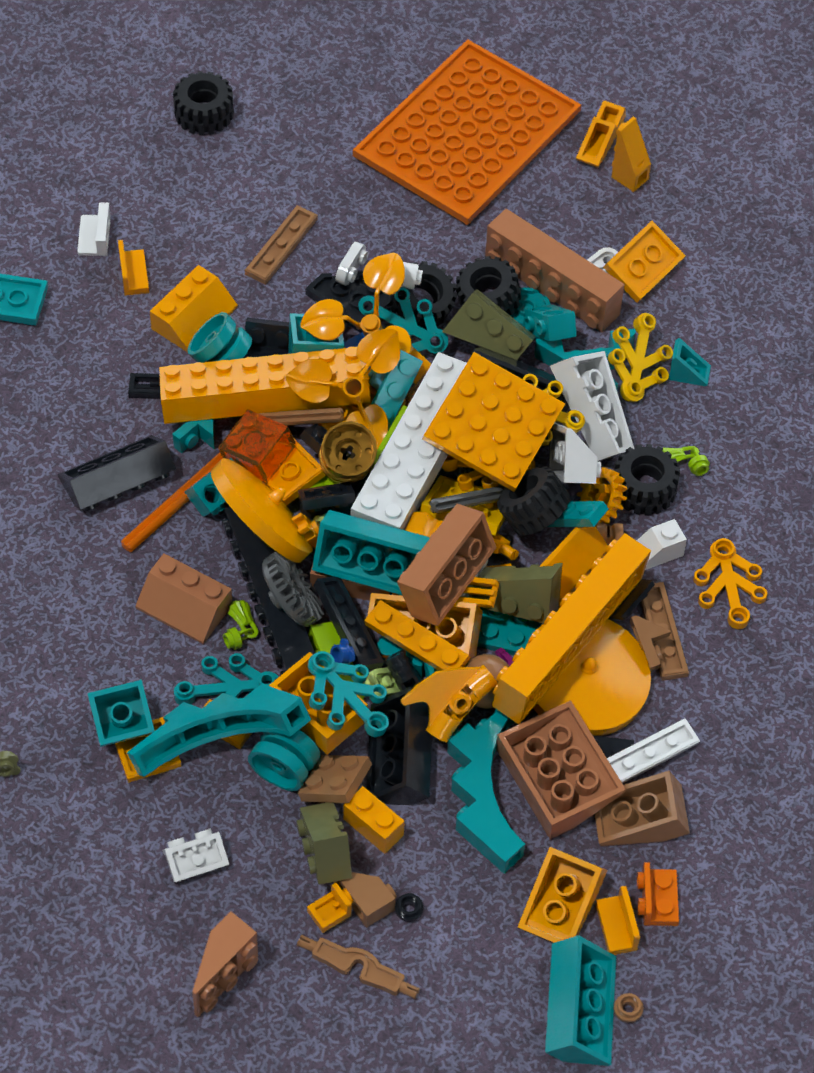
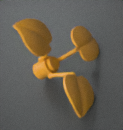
(326, 317)
(313, 376)

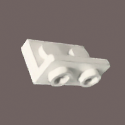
(195, 856)

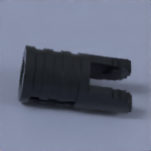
(402, 669)

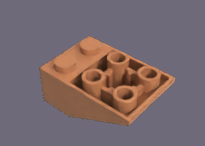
(228, 953)

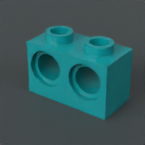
(550, 322)
(197, 497)

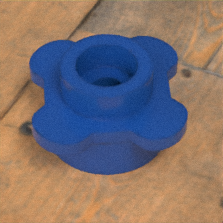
(343, 652)

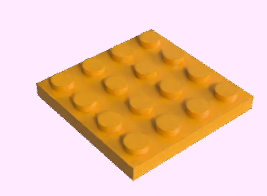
(493, 421)

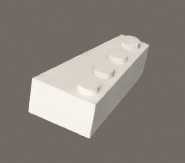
(592, 391)

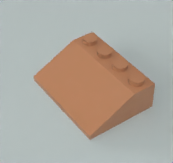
(559, 768)

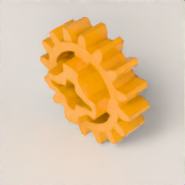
(603, 491)

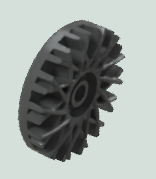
(290, 591)

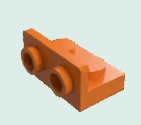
(659, 896)

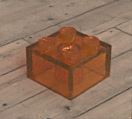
(258, 445)

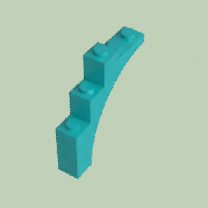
(190, 726)
(481, 818)

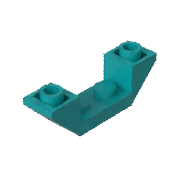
(552, 351)

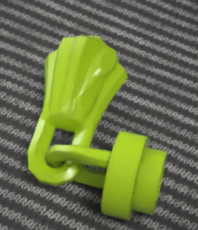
(698, 464)
(241, 613)

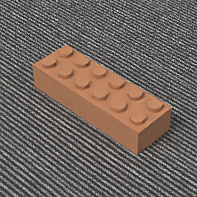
(555, 270)

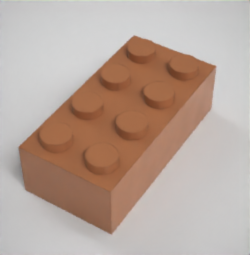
(446, 564)

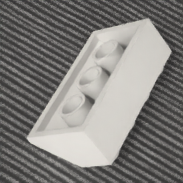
(572, 458)

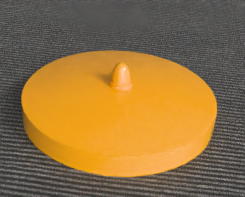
(260, 509)
(603, 682)

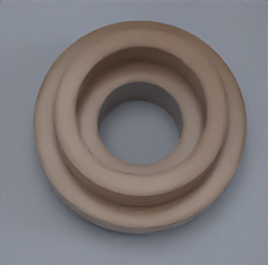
(631, 1000)

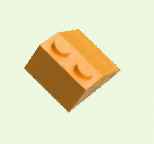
(561, 896)

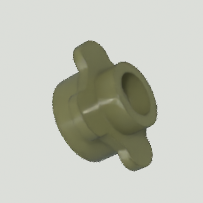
(8, 764)

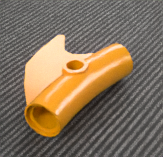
(450, 697)

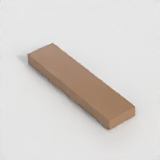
(281, 244)
(658, 610)

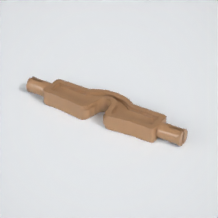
(343, 960)

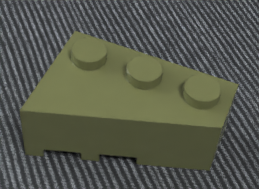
(489, 326)
(525, 591)
(324, 843)

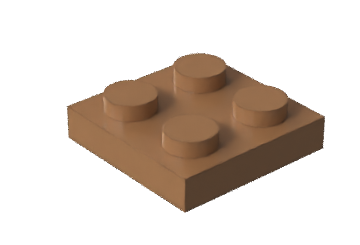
(335, 779)

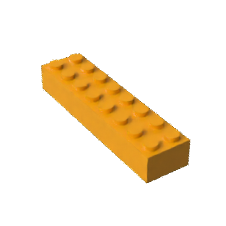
(250, 383)
(570, 628)

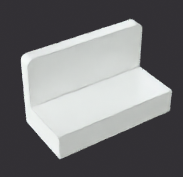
(95, 232)

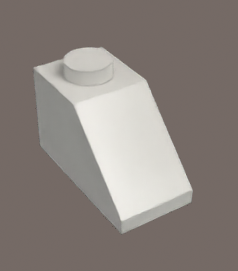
(665, 543)

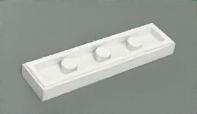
(653, 750)

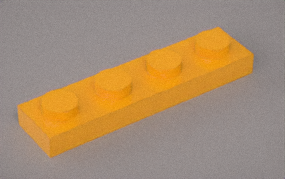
(415, 638)

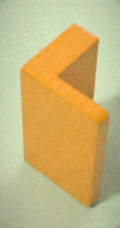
(133, 271)
(618, 923)

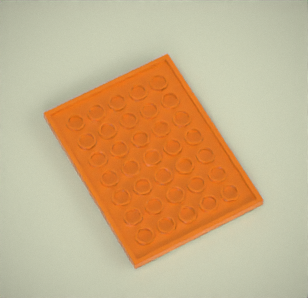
(467, 131)

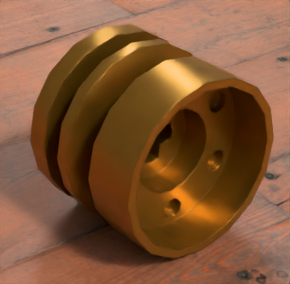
(342, 438)

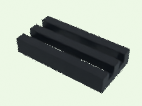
(145, 391)

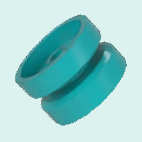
(219, 340)
(284, 759)

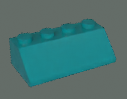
(365, 551)
(581, 1002)

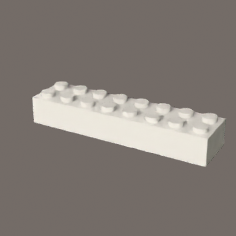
(408, 462)

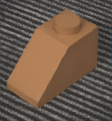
(370, 897)

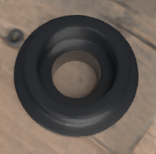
(409, 899)

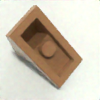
(647, 633)

